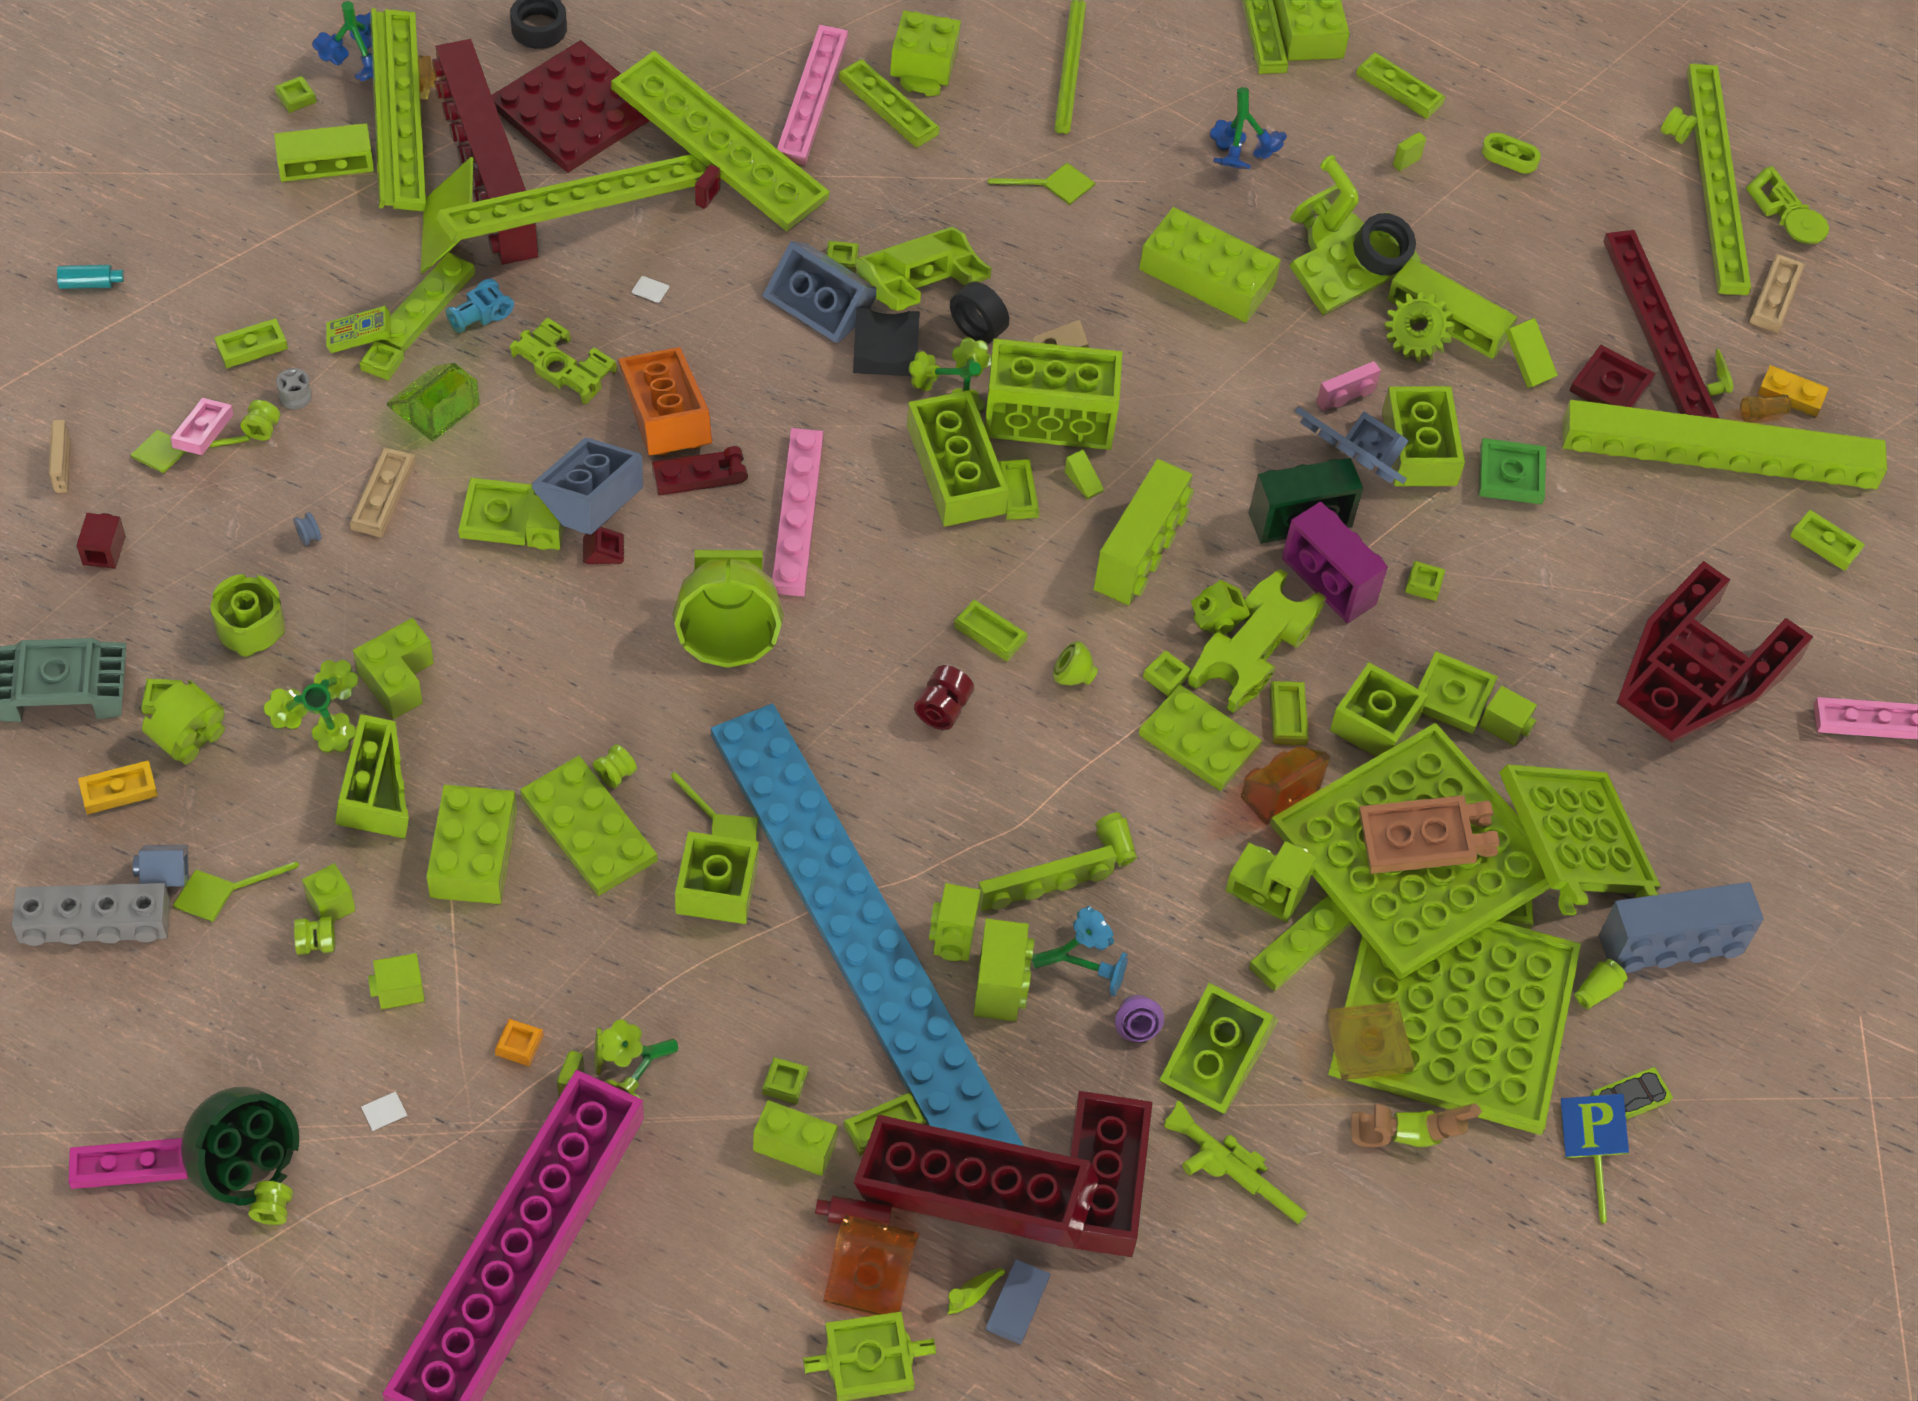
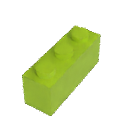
(323, 152)

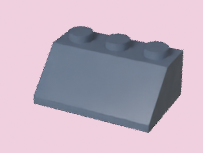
(819, 291)
(590, 484)

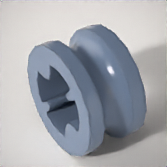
(307, 528)

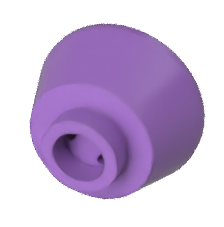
(1139, 1019)

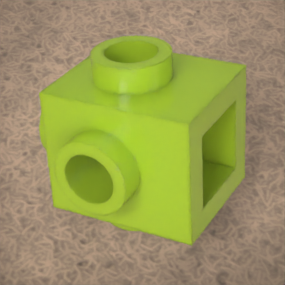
(1219, 608)

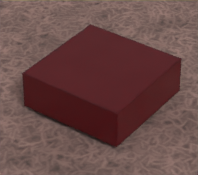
(707, 186)

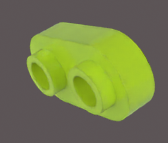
(1511, 152)

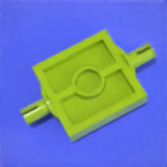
(869, 1356)

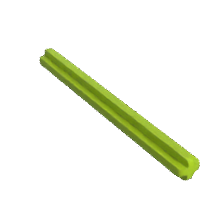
(1070, 67)

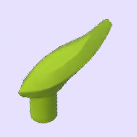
(1725, 382)
(972, 1290)

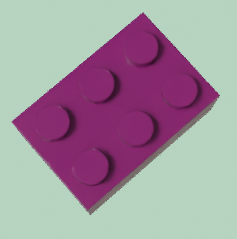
(1334, 562)

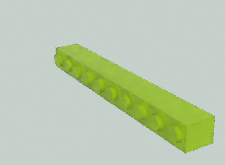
(1724, 444)

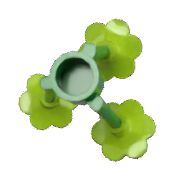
(289, 706)

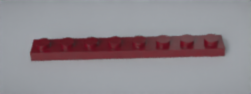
(1659, 324)

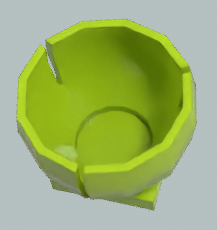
(728, 608)

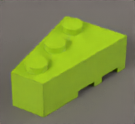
(373, 781)

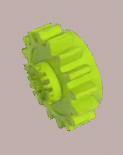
(1415, 311)

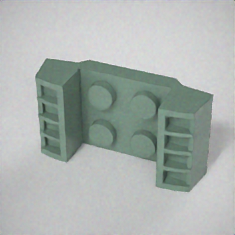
(62, 675)

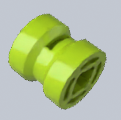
(306, 935)

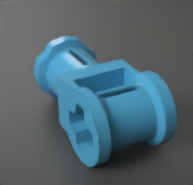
(481, 306)

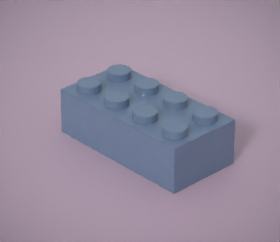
(1681, 927)

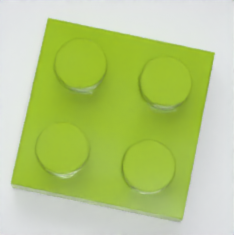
(496, 511)
(1456, 691)

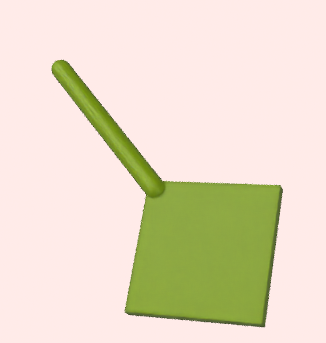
(1065, 183)
(160, 455)
(722, 825)
(207, 894)

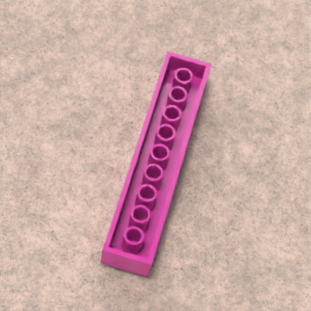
(519, 1245)

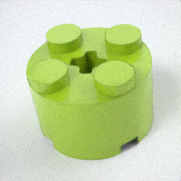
(247, 614)
(184, 721)

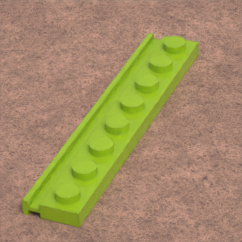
(397, 110)

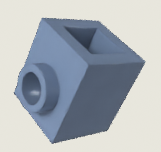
(162, 864)

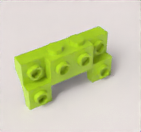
(918, 263)

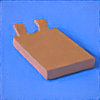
(1426, 833)

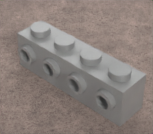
(91, 913)

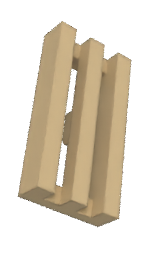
(59, 456)

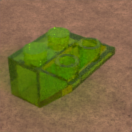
(437, 399)

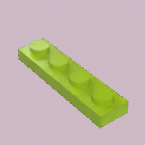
(428, 301)
(1047, 877)
(1300, 943)

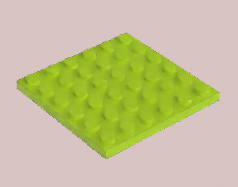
(1416, 911)
(1478, 1022)

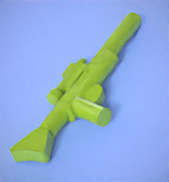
(1238, 1164)

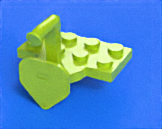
(1331, 269)

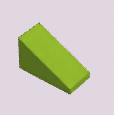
(1083, 475)

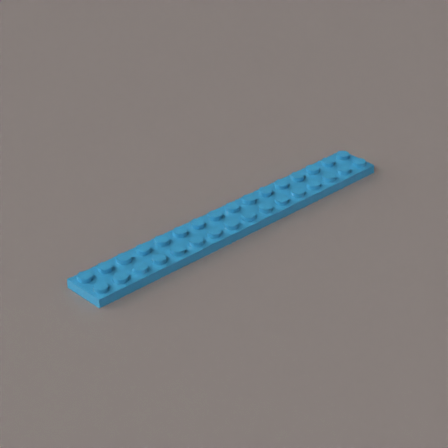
(859, 928)

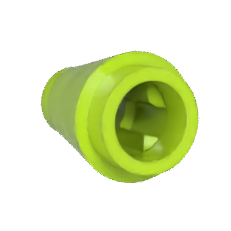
(1115, 831)
(1601, 983)

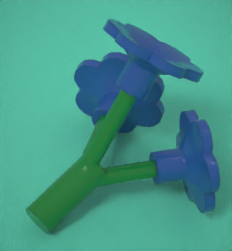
(332, 49)
(1230, 135)

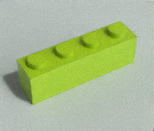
(1474, 317)

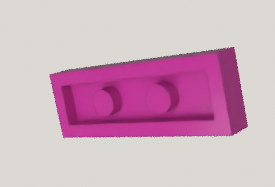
(126, 1163)

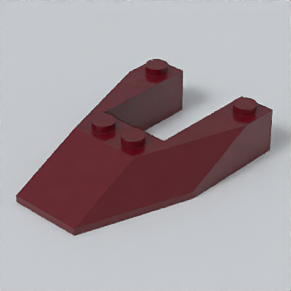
(1691, 675)

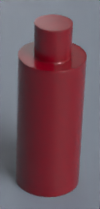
(842, 1206)

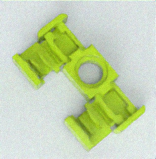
(577, 378)

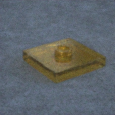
(1370, 1040)

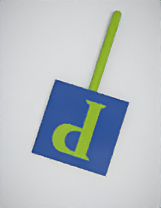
(1596, 1129)

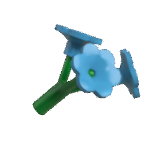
(1091, 932)

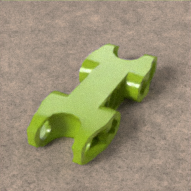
(1245, 655)

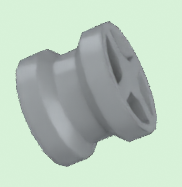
(294, 388)

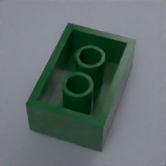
(1291, 491)

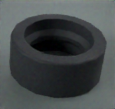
(538, 36)
(1397, 229)
(988, 303)

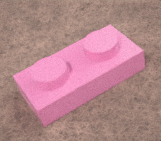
(1348, 386)
(202, 426)

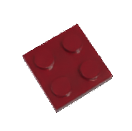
(1612, 379)

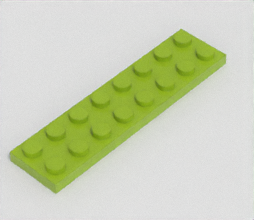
(720, 139)

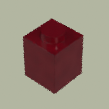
(101, 540)

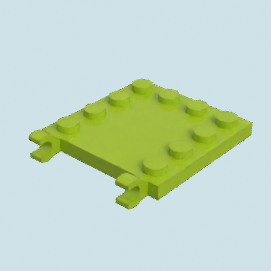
(1579, 833)

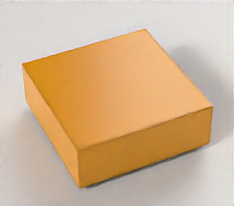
(519, 1042)

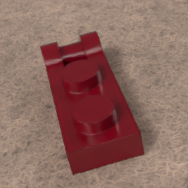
(699, 471)

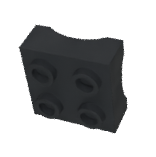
(885, 342)

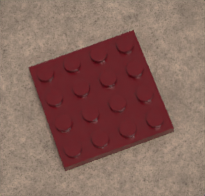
(569, 106)

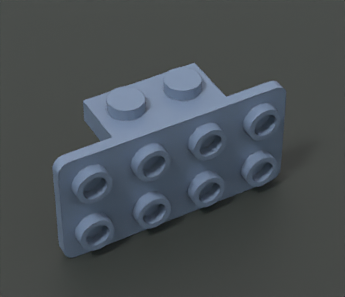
(1368, 438)

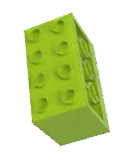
(1053, 394)

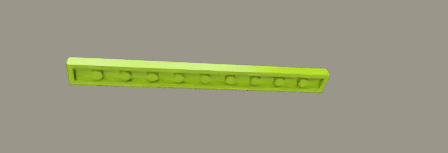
(1718, 180)
(569, 197)

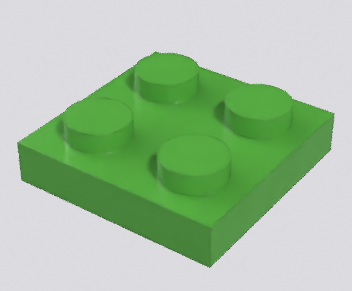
(1512, 471)

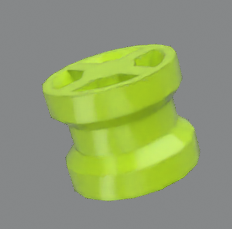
(1678, 125)
(260, 420)
(614, 766)
(270, 1203)

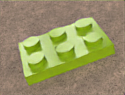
(1200, 737)

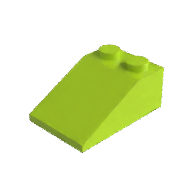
(1218, 1048)

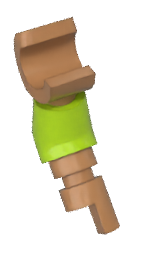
(1409, 1128)

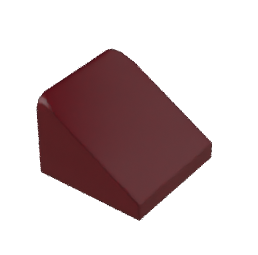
(603, 547)

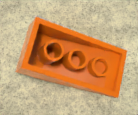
(666, 401)

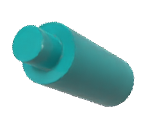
(88, 276)

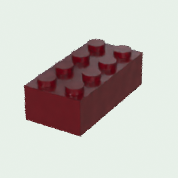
(1115, 1139)

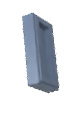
(1018, 1301)

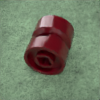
(944, 697)

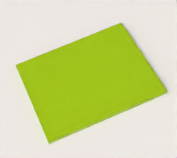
(452, 192)

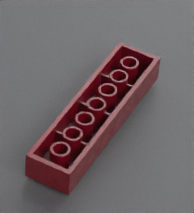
(481, 136)

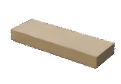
(1777, 293)
(382, 492)

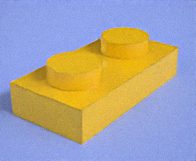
(1803, 393)
(117, 787)

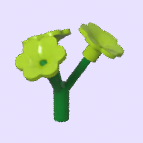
(970, 360)
(621, 1045)

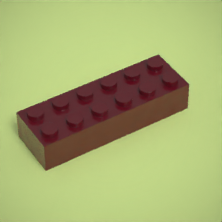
(977, 1181)

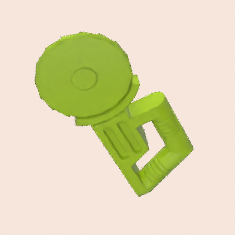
(1799, 221)

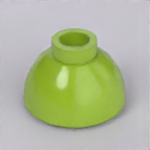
(1074, 665)

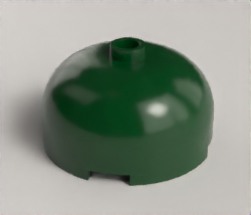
(235, 1128)

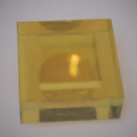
(426, 76)

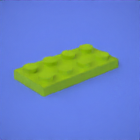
(588, 825)

